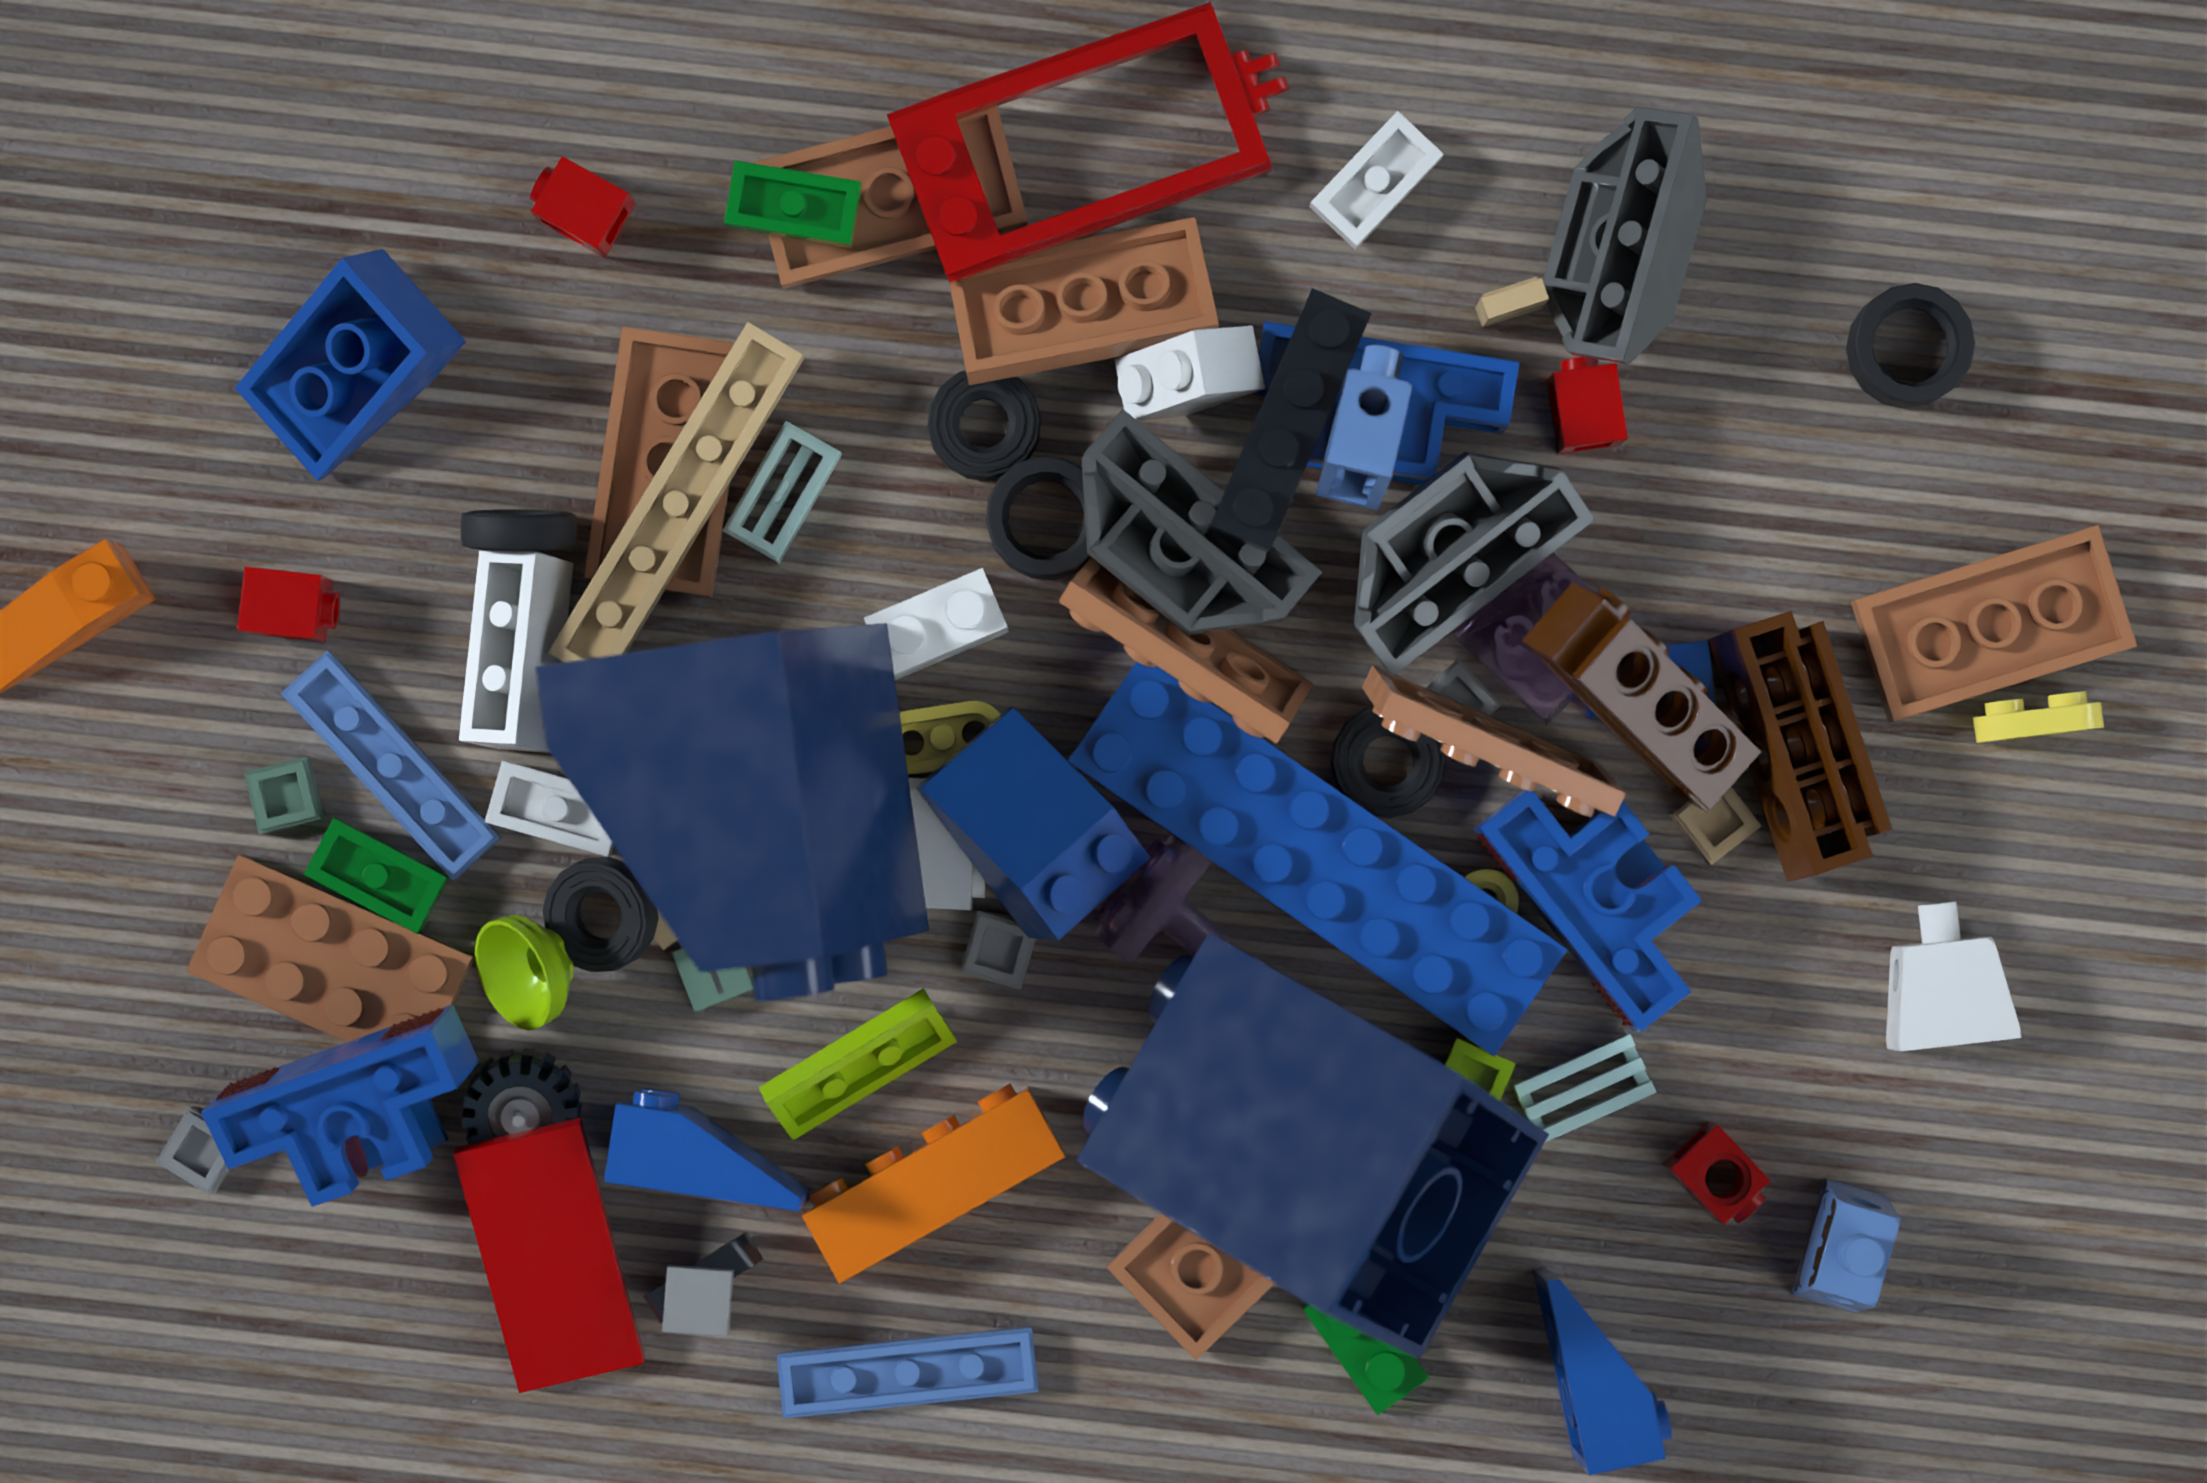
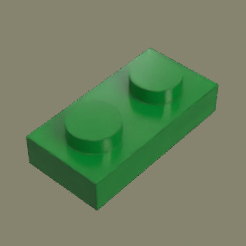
(793, 204)
(376, 875)
(1375, 1367)

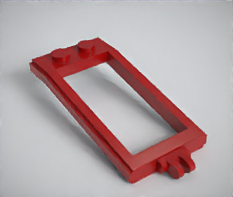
(953, 193)

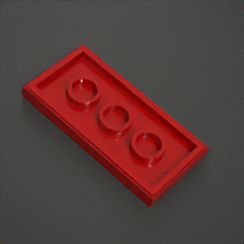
(549, 1255)

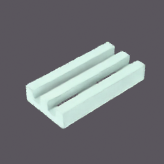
(804, 504)
(1633, 1067)

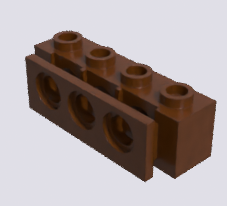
(1642, 694)
(1812, 753)

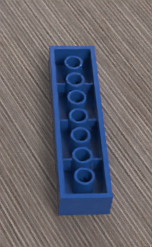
(1318, 856)

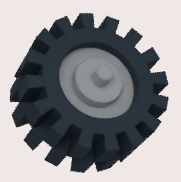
(518, 1096)

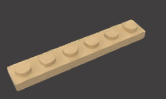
(679, 498)

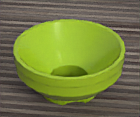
(523, 970)

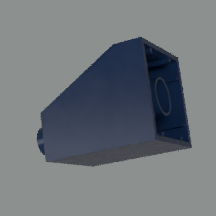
(753, 796)
(1309, 1144)

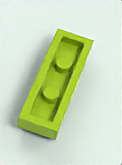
(857, 1064)

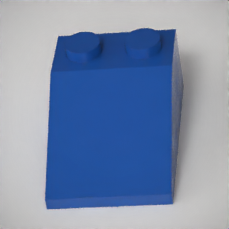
(349, 361)
(1032, 826)
(688, 1153)
(1605, 1404)

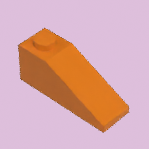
(68, 609)

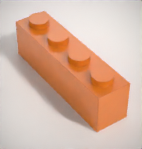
(932, 1184)

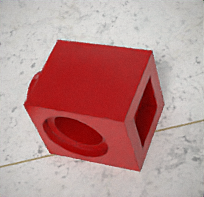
(581, 206)
(1586, 406)
(287, 604)
(1694, 1158)

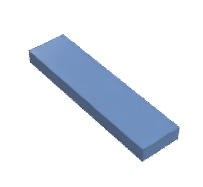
(391, 765)
(907, 1371)

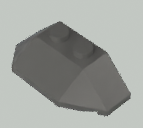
(1627, 236)
(1153, 532)
(1458, 549)

